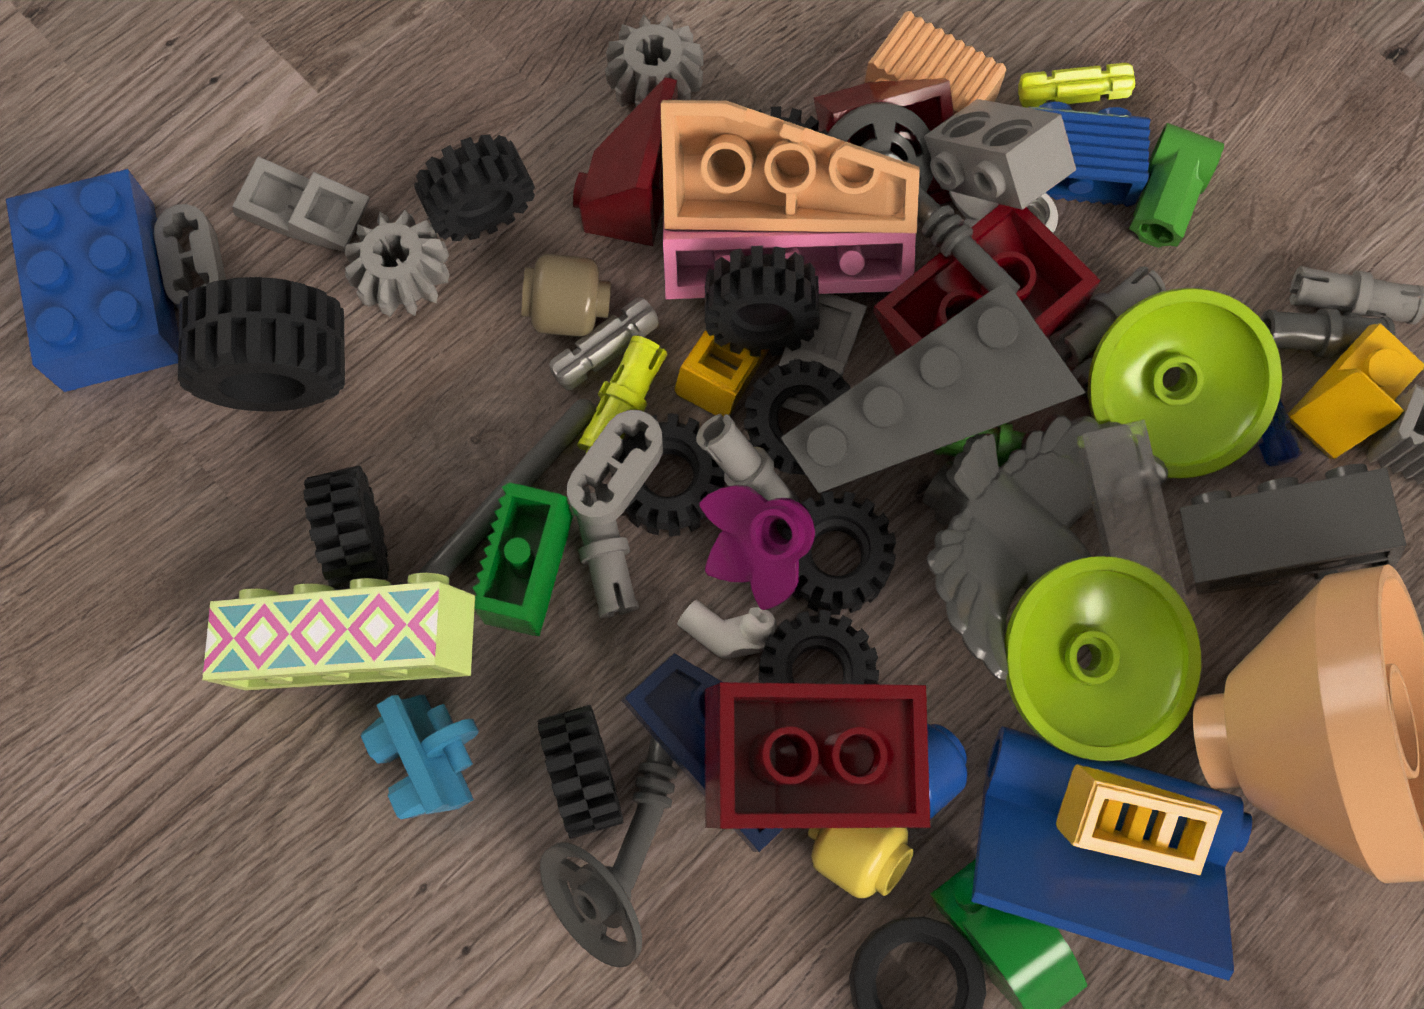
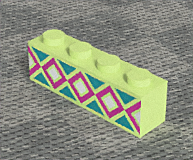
(341, 635)

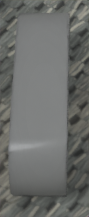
(175, 261)
(604, 457)

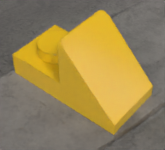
(1357, 392)

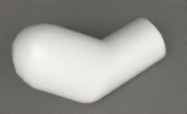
(728, 637)

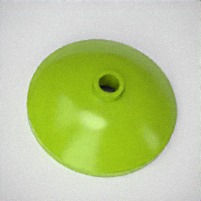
(1224, 386)
(1140, 664)

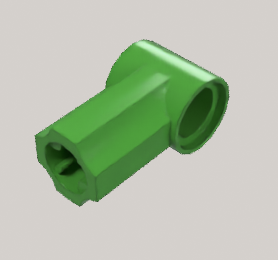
(1177, 176)

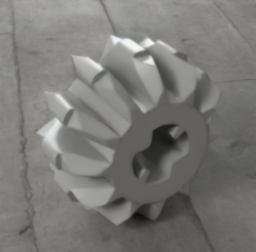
(648, 56)
(388, 246)

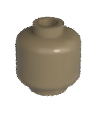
(564, 295)

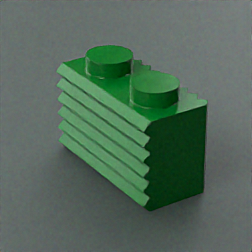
(522, 559)

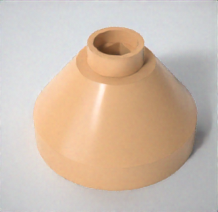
(1331, 723)

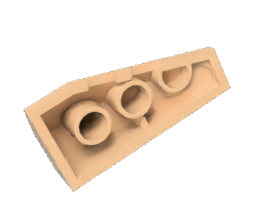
(766, 174)

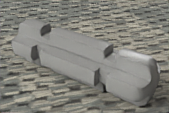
(603, 343)

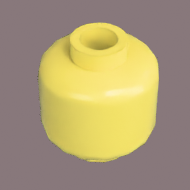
(861, 858)

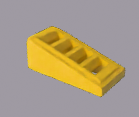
(711, 382)
(1095, 802)

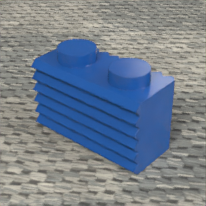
(1107, 154)

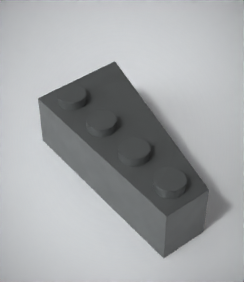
(948, 386)

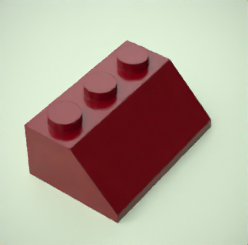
(1050, 277)

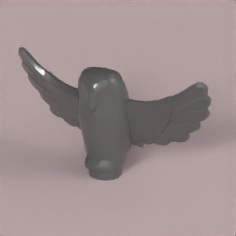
(1007, 526)

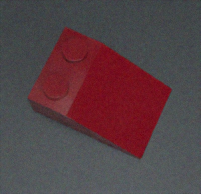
(816, 756)

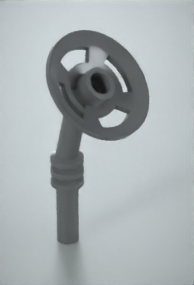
(937, 221)
(602, 892)

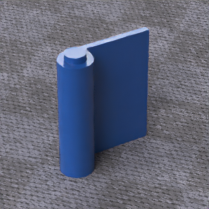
(1127, 903)

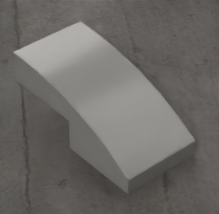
(300, 207)
(830, 345)

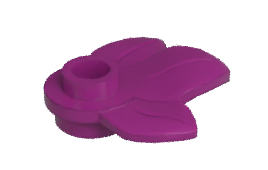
(752, 545)

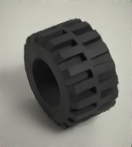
(261, 344)

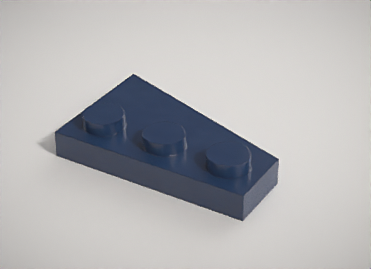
(673, 712)

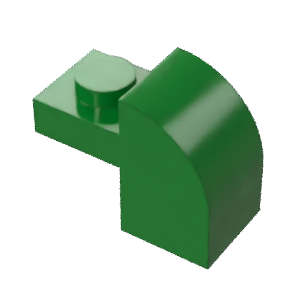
(1021, 956)

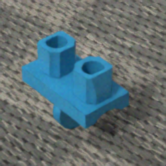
(430, 752)

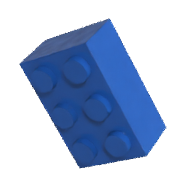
(92, 281)

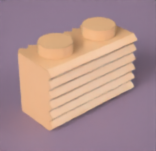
(922, 52)

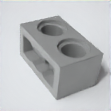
(1000, 153)

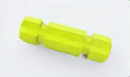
(1076, 85)

